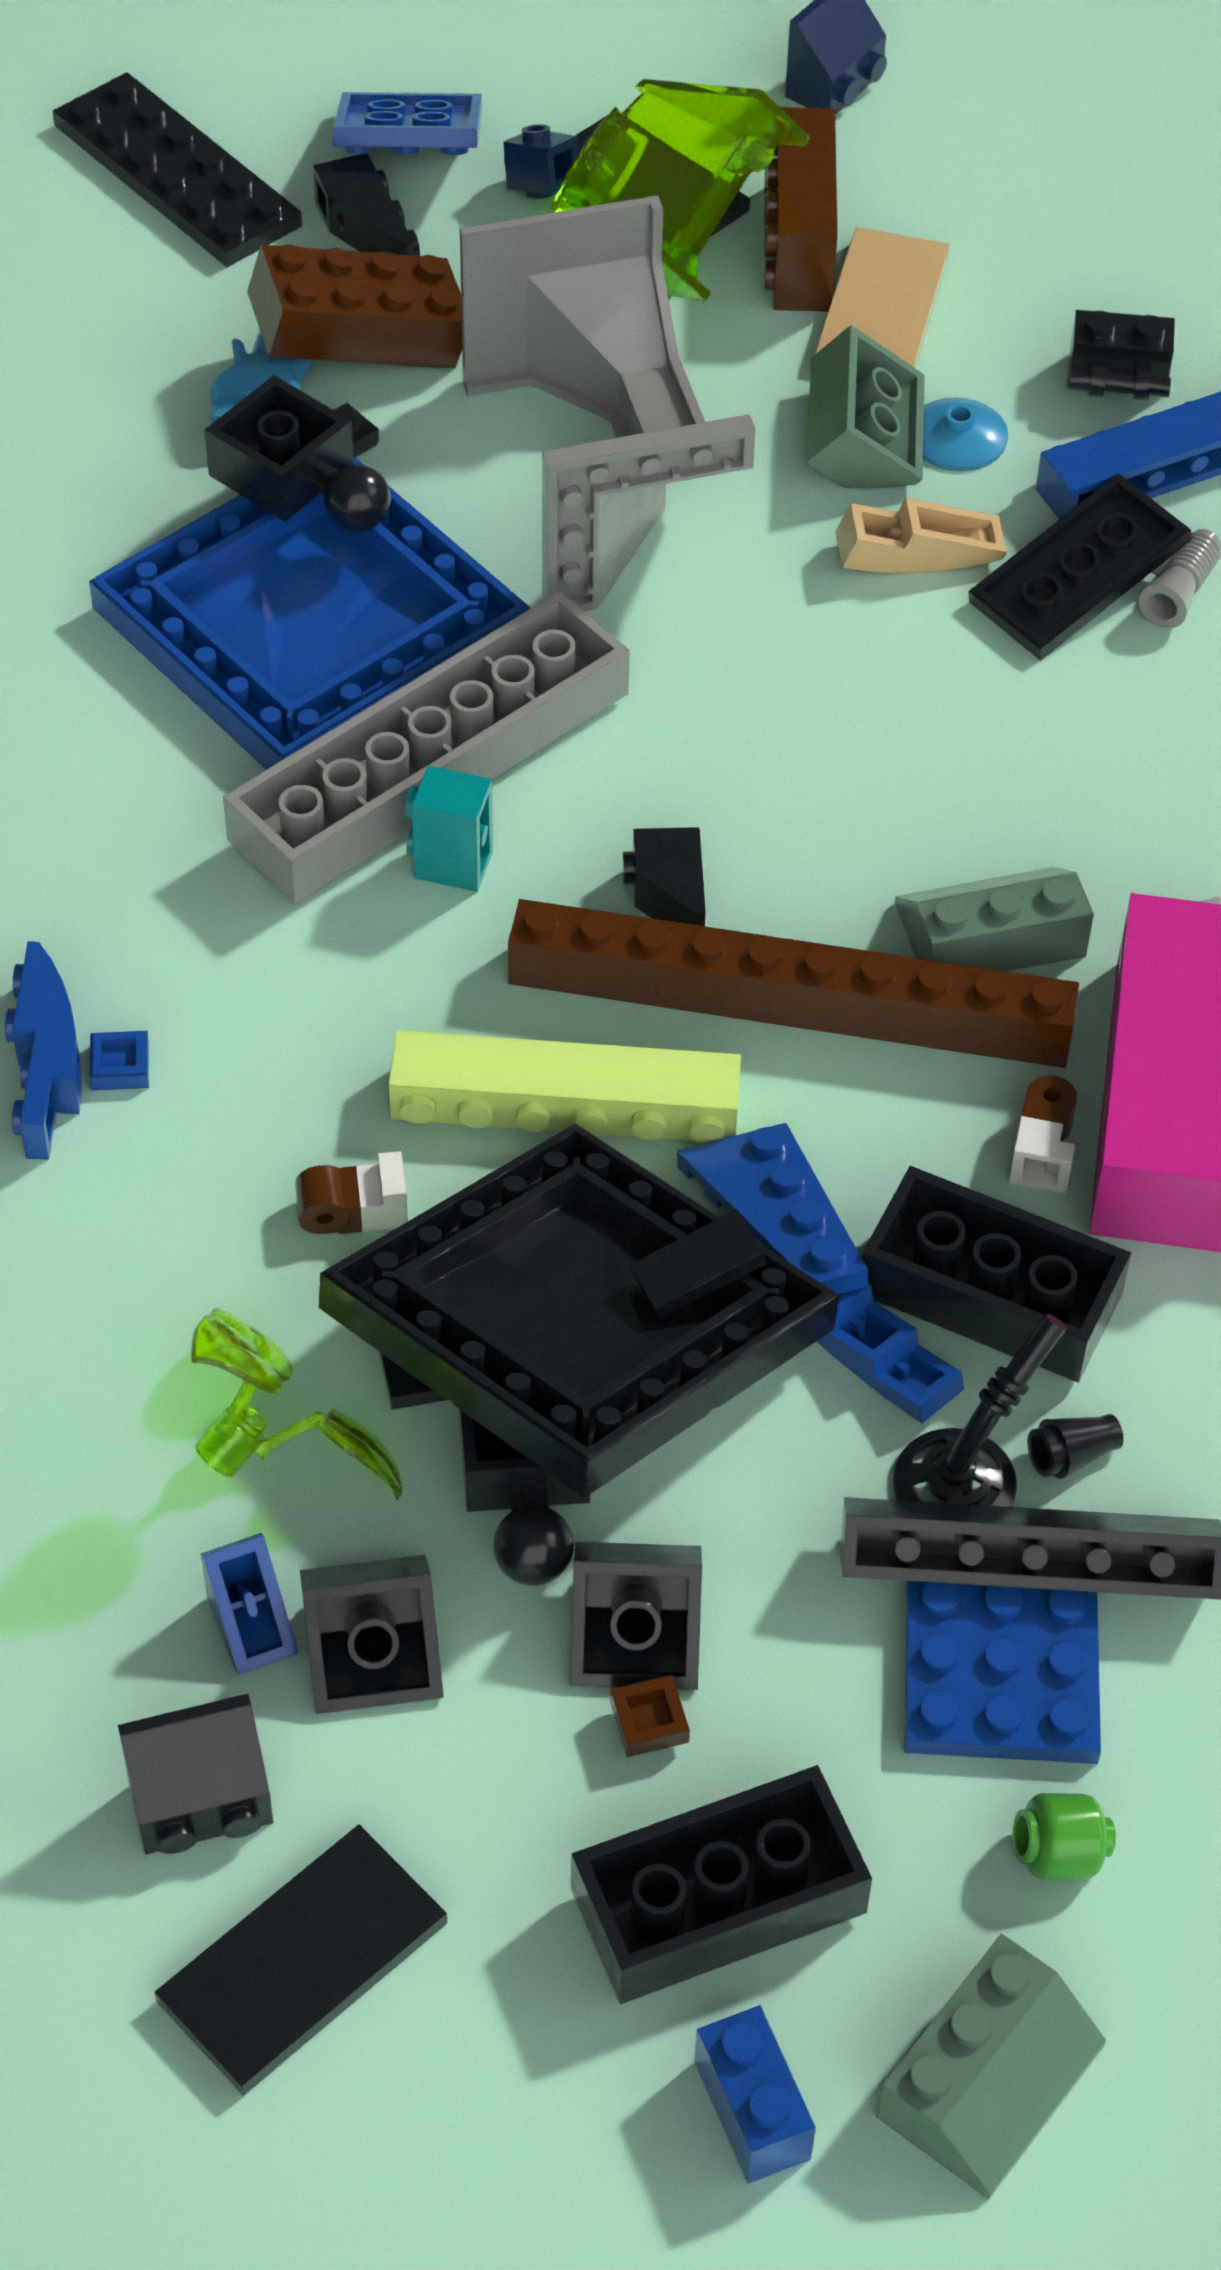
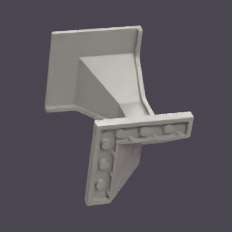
(587, 317)

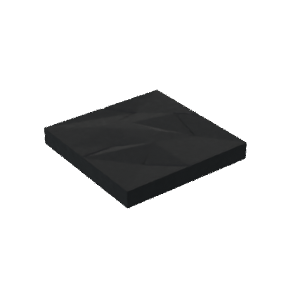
(536, 1327)

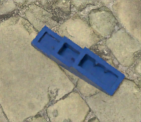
(888, 1356)

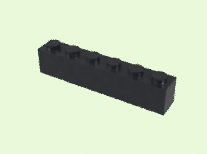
(1031, 1548)

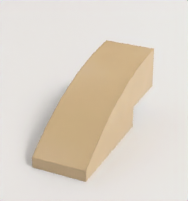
(918, 538)

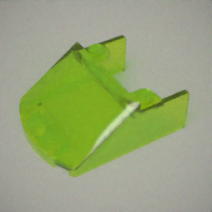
(690, 150)

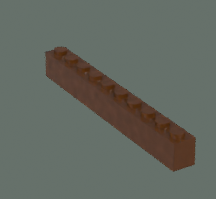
(792, 983)

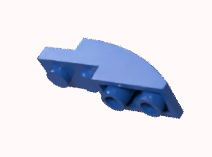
(45, 1051)

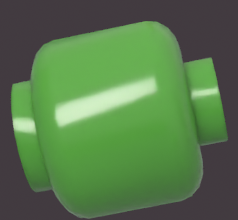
(1063, 1836)

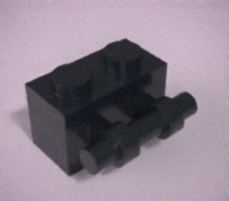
(1121, 354)

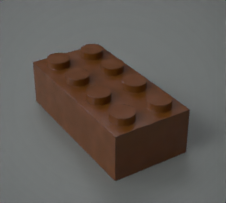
(802, 215)
(357, 306)

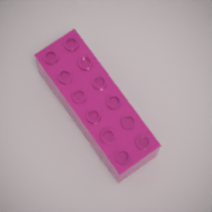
(1163, 1080)

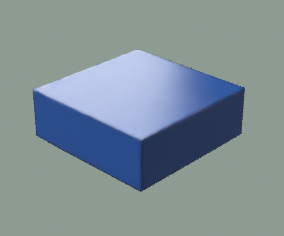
(119, 1060)

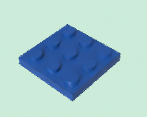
(408, 122)
(1002, 1672)

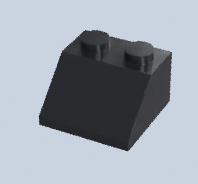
(635, 1614)
(371, 1634)
(196, 1775)

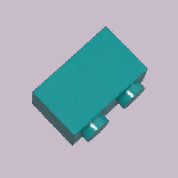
(450, 827)

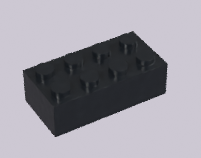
(993, 1270)
(719, 1883)

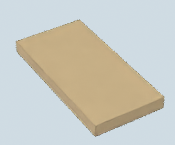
(887, 290)

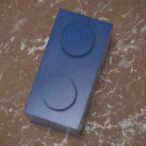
(754, 2094)

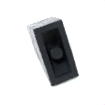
(667, 874)

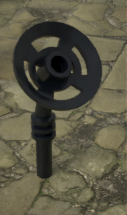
(959, 1462)

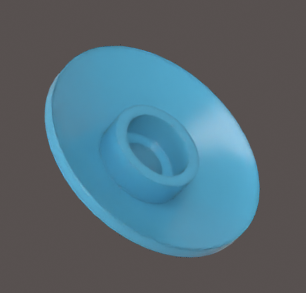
(962, 434)

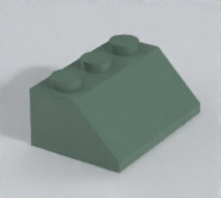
(865, 414)
(1001, 920)
(991, 2067)

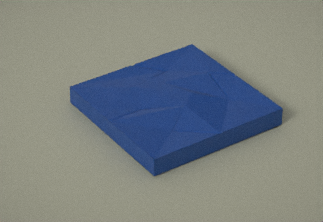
(297, 618)

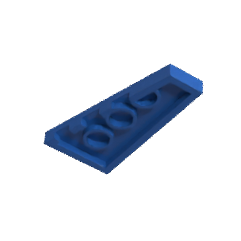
(780, 1202)

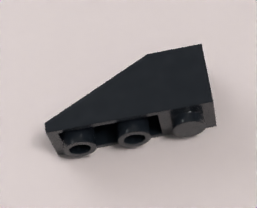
(359, 208)

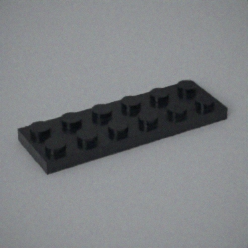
(177, 169)

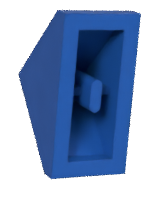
(248, 1603)

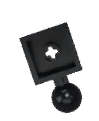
(287, 451)
(532, 1540)

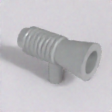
(1178, 579)

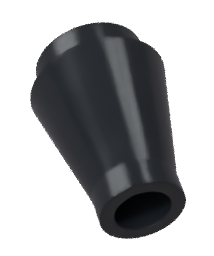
(1071, 1443)

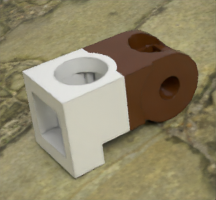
(1047, 1119)
(353, 1197)

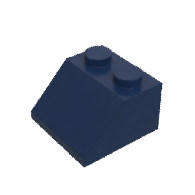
(833, 53)

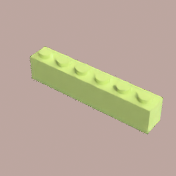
(564, 1084)

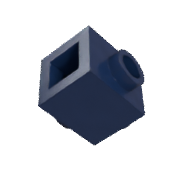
(539, 160)

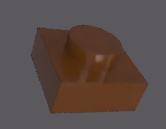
(649, 1716)

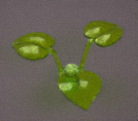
(262, 1364)

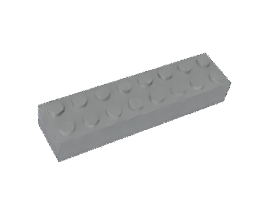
(467, 715)

